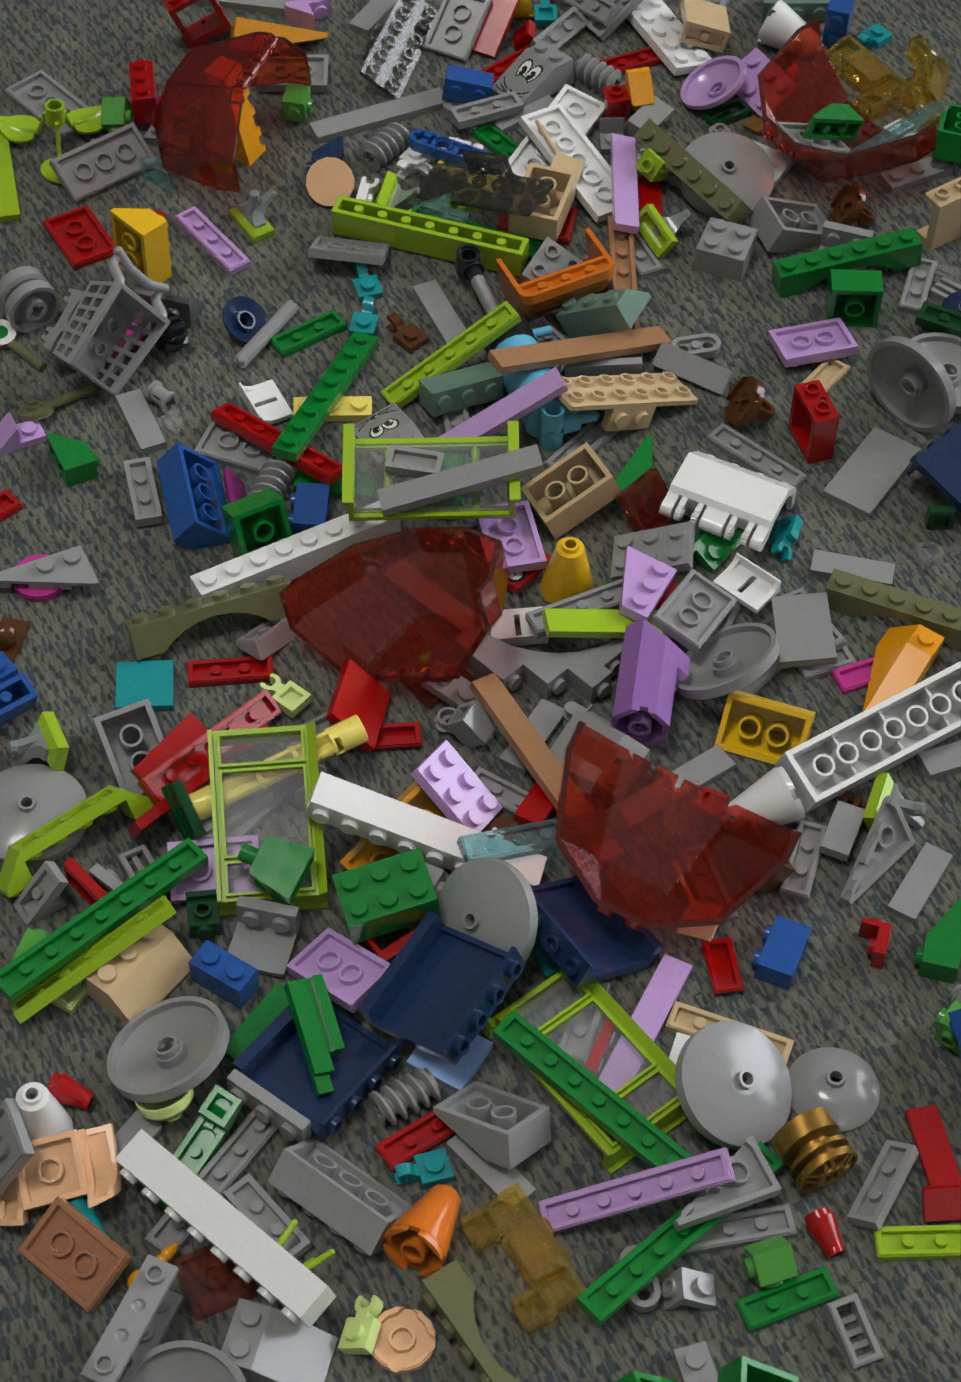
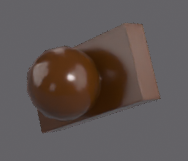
(12, 636)

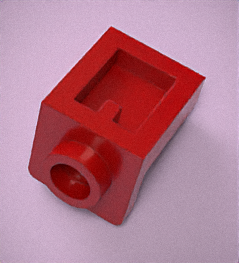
(616, 102)
(878, 934)

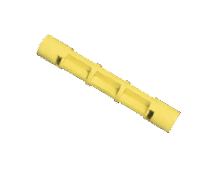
(331, 742)

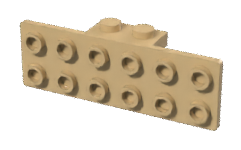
(626, 397)

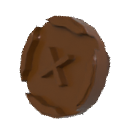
(849, 206)
(747, 403)

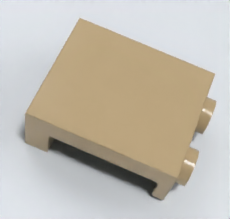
(704, 24)
(945, 216)

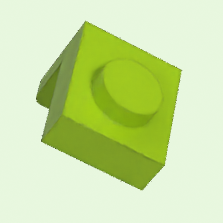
(652, 166)

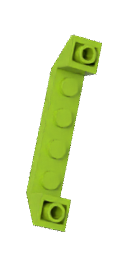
(15, 873)

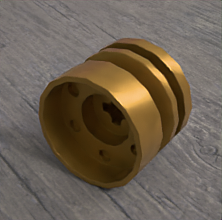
(814, 1150)

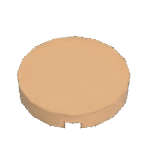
(328, 180)
(396, 1348)

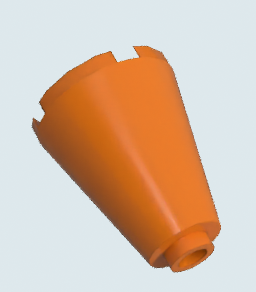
(424, 1231)

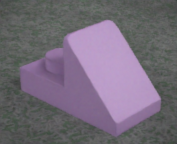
(304, 12)
(19, 436)

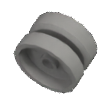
(28, 299)

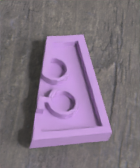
(643, 584)

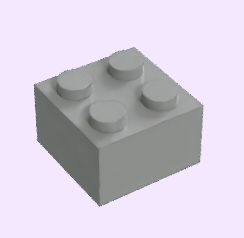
(725, 249)

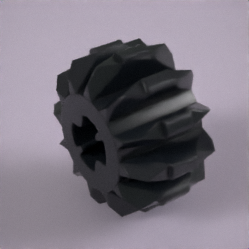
(176, 333)

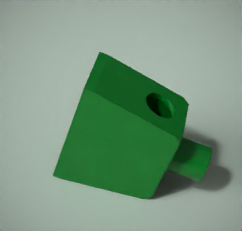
(278, 867)

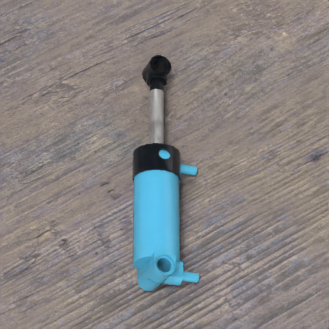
(553, 418)

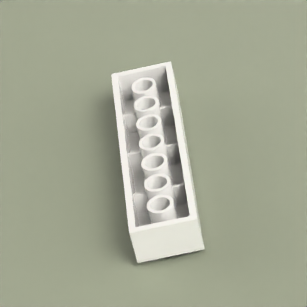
(875, 739)

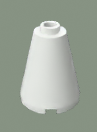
(780, 26)
(772, 798)
(41, 1111)

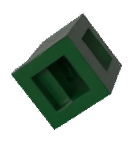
(203, 914)

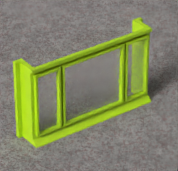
(365, 473)
(258, 791)
(611, 1047)

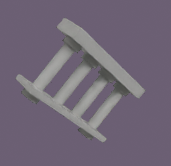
(137, 1323)

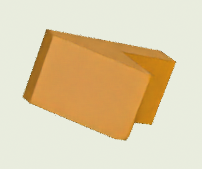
(639, 87)

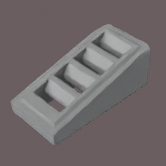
(831, 1314)

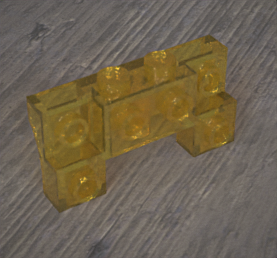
(866, 74)
(928, 78)
(532, 1250)

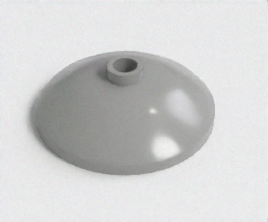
(850, 1101)

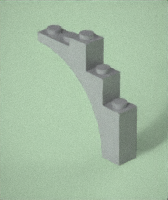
(549, 673)

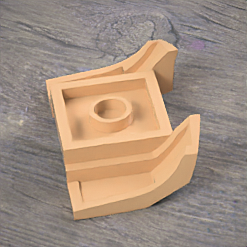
(65, 1166)

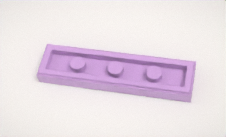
(212, 240)

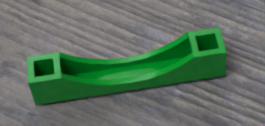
(800, 272)

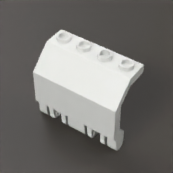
(727, 492)

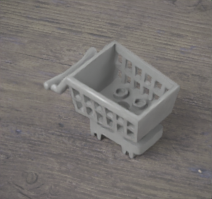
(98, 322)

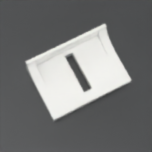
(262, 394)
(739, 574)
(505, 628)

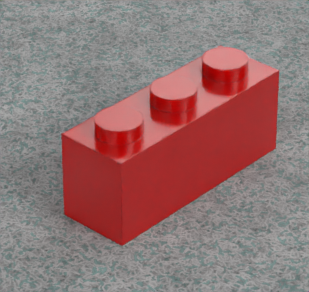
(143, 90)

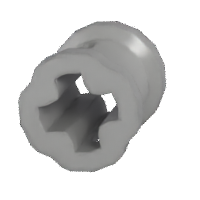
(161, 396)

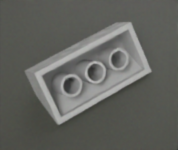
(337, 1194)

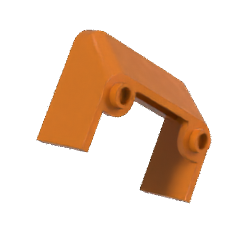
(560, 285)

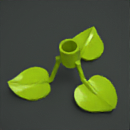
(23, 127)

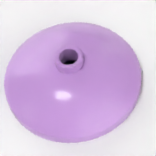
(713, 83)

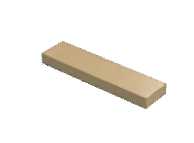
(690, 1019)

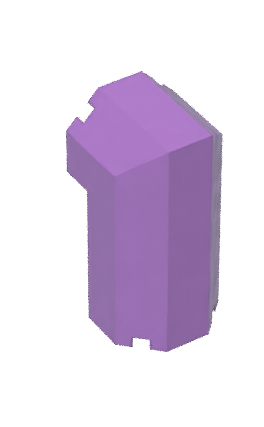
(646, 683)

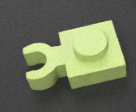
(289, 697)
(362, 1330)

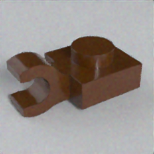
(407, 337)

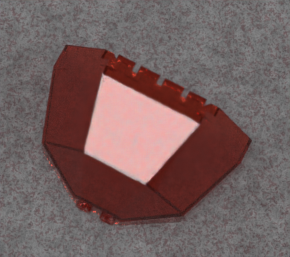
(802, 83)
(204, 101)
(403, 603)
(656, 847)

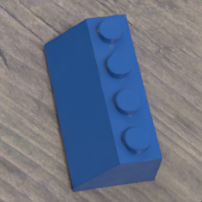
(193, 498)

